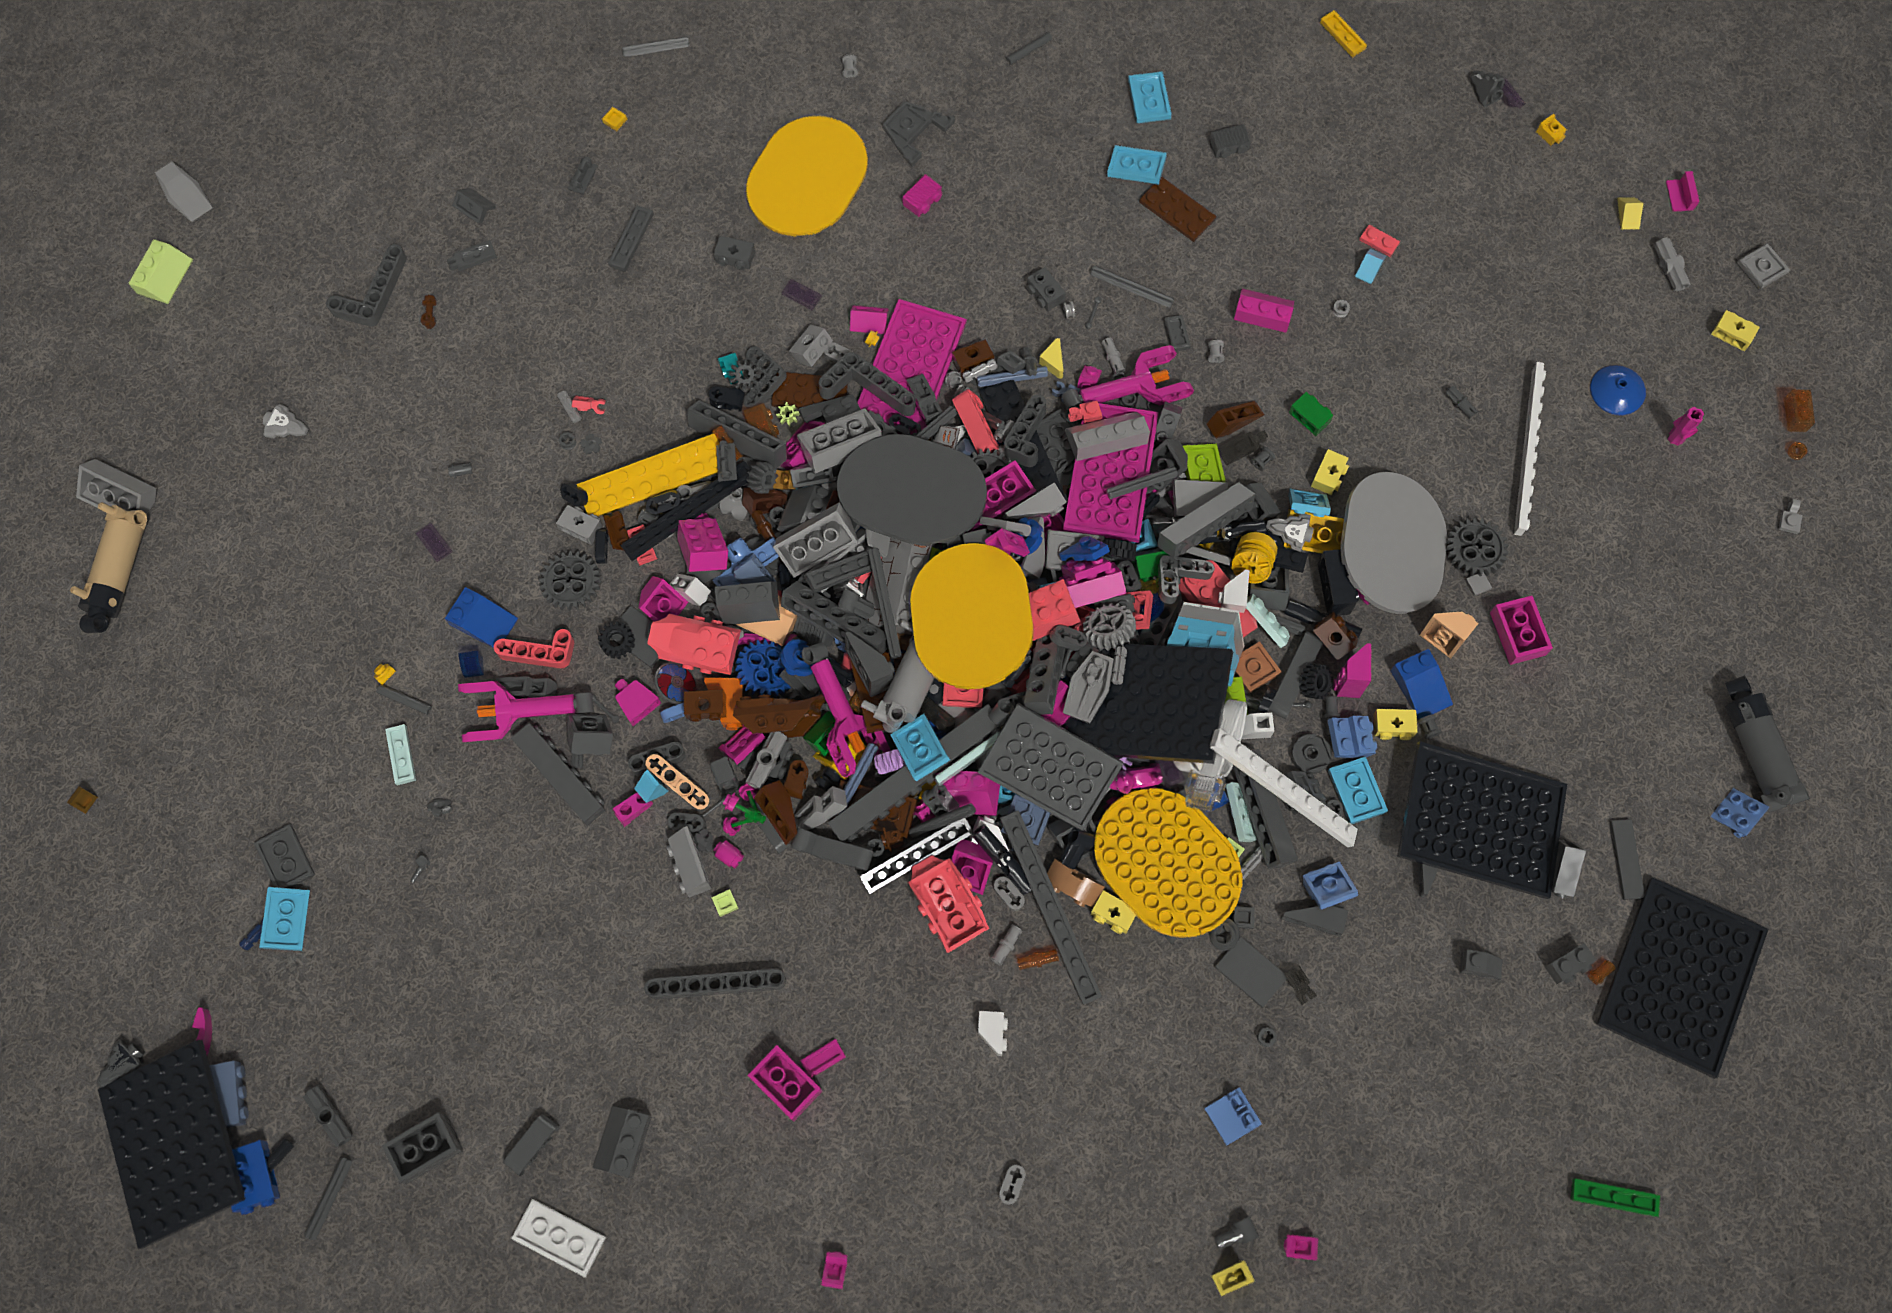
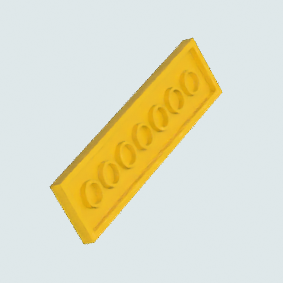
(651, 476)

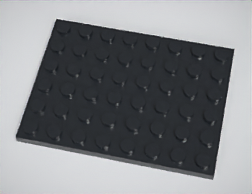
(1164, 706)
(1482, 820)
(1683, 977)
(171, 1144)

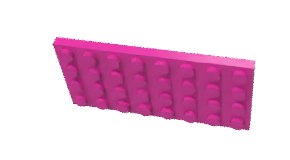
(913, 345)
(1088, 504)

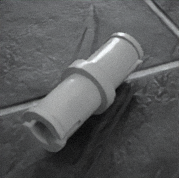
(1113, 355)
(1006, 945)

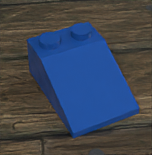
(480, 618)
(1422, 684)

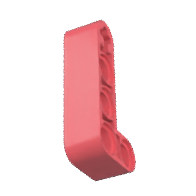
(969, 409)
(535, 649)

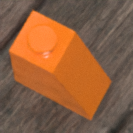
(733, 692)

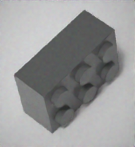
(422, 1148)

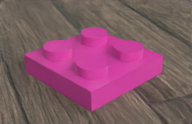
(1082, 569)

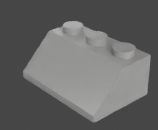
(688, 863)

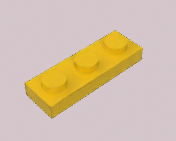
(1343, 33)

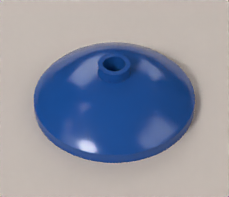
(1613, 397)

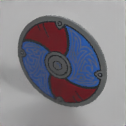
(673, 681)

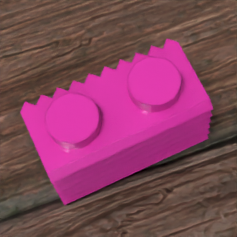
(922, 195)

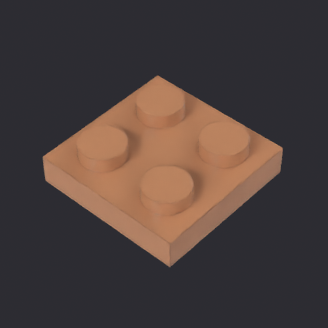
(1256, 667)

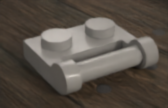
(997, 524)

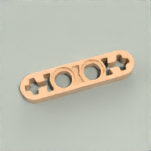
(679, 779)

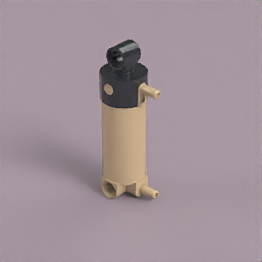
(111, 567)

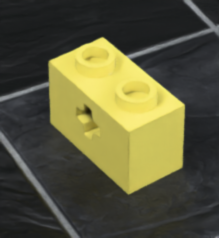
(1735, 330)
(1332, 462)
(1403, 718)
(1110, 903)

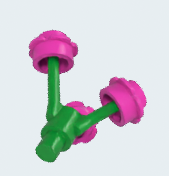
(752, 814)

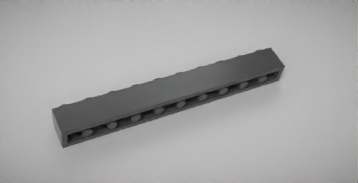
(902, 784)

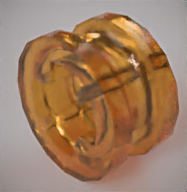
(1791, 451)

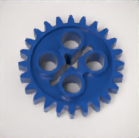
(750, 672)

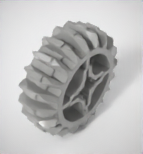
(1109, 626)

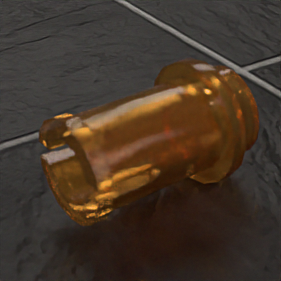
(1597, 976)

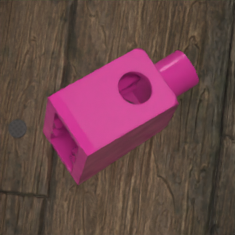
(635, 700)

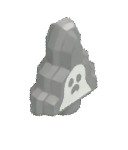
(282, 423)
(1292, 530)

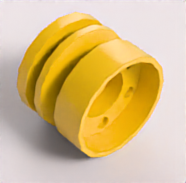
(1257, 554)

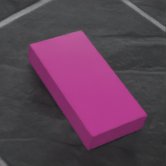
(823, 1058)

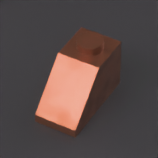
(765, 502)

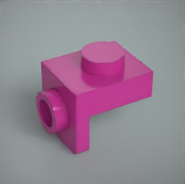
(1089, 377)
(1301, 1247)
(834, 1270)

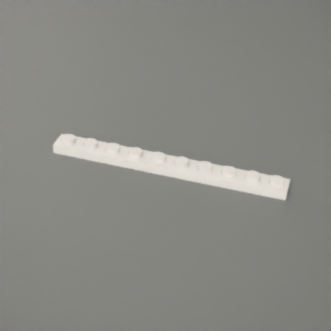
(1529, 454)
(1283, 787)

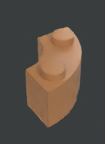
(1074, 884)

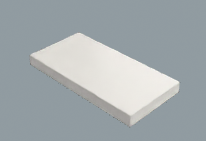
(558, 1238)

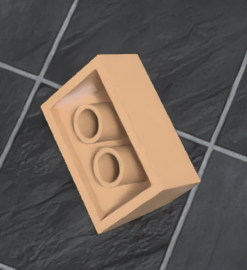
(775, 631)
(1449, 631)

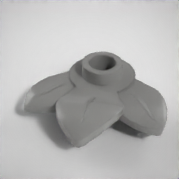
(734, 505)

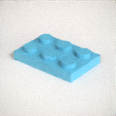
(1149, 97)
(1136, 164)
(1309, 502)
(920, 747)
(1357, 790)
(284, 919)

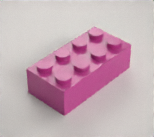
(1004, 492)

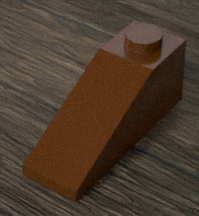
(1233, 418)
(778, 808)

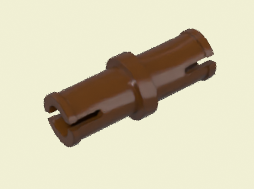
(763, 526)

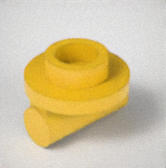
(383, 673)

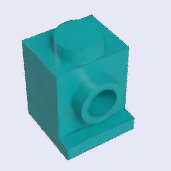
(726, 363)

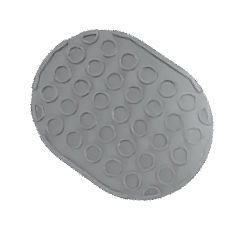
(1394, 542)

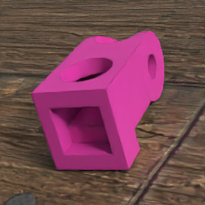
(631, 808)

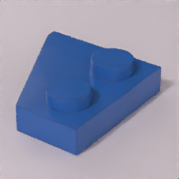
(1086, 549)

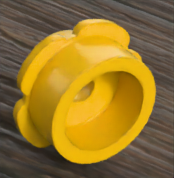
(872, 338)

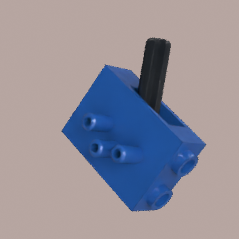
(257, 1173)

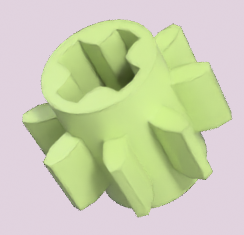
(792, 417)

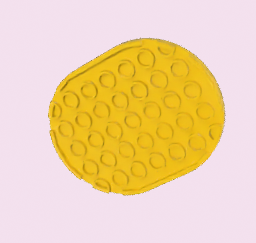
(807, 176)
(971, 616)
(1168, 863)

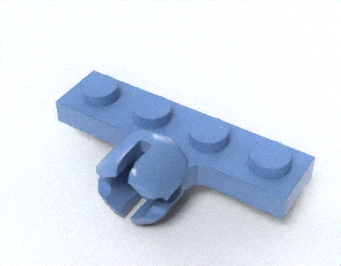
(740, 551)

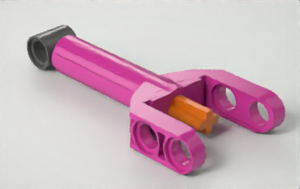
(1140, 382)
(509, 709)
(845, 720)

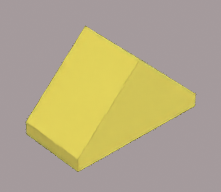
(1630, 212)
(1053, 359)
(1233, 1278)

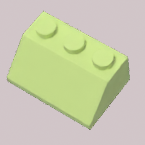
(160, 272)

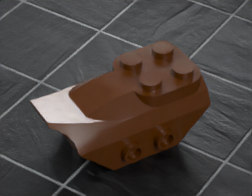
(778, 715)

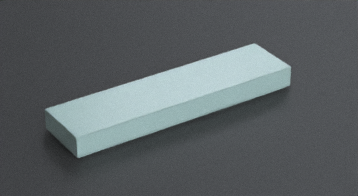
(966, 760)

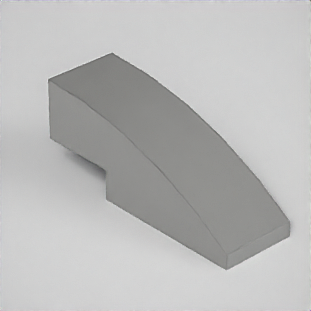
(821, 809)

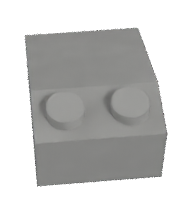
(1039, 505)
(1033, 563)

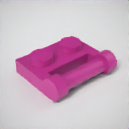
(741, 744)

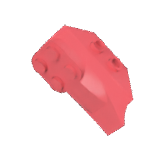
(1207, 591)
(695, 643)
(947, 902)

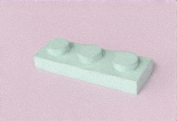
(1267, 620)
(400, 754)
(1242, 820)

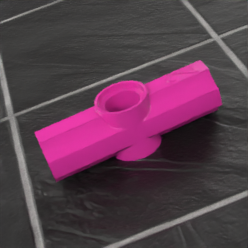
(1685, 426)

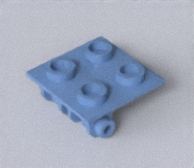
(1739, 812)
(1233, 1116)

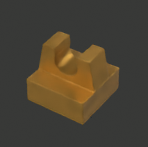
(82, 799)

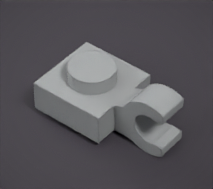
(1789, 519)

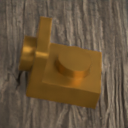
(784, 480)

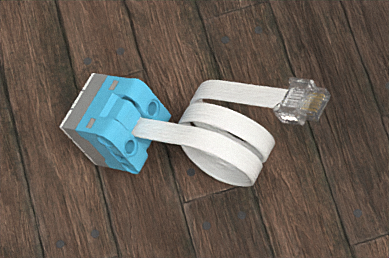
(1211, 628)

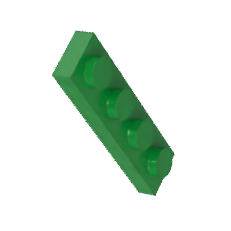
(1615, 1197)

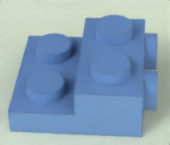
(1352, 737)
(1329, 885)

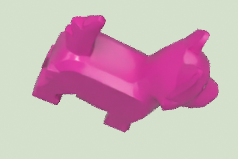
(1137, 778)

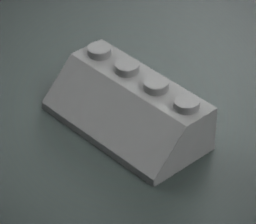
(1108, 435)
(836, 440)
(113, 487)
(816, 540)

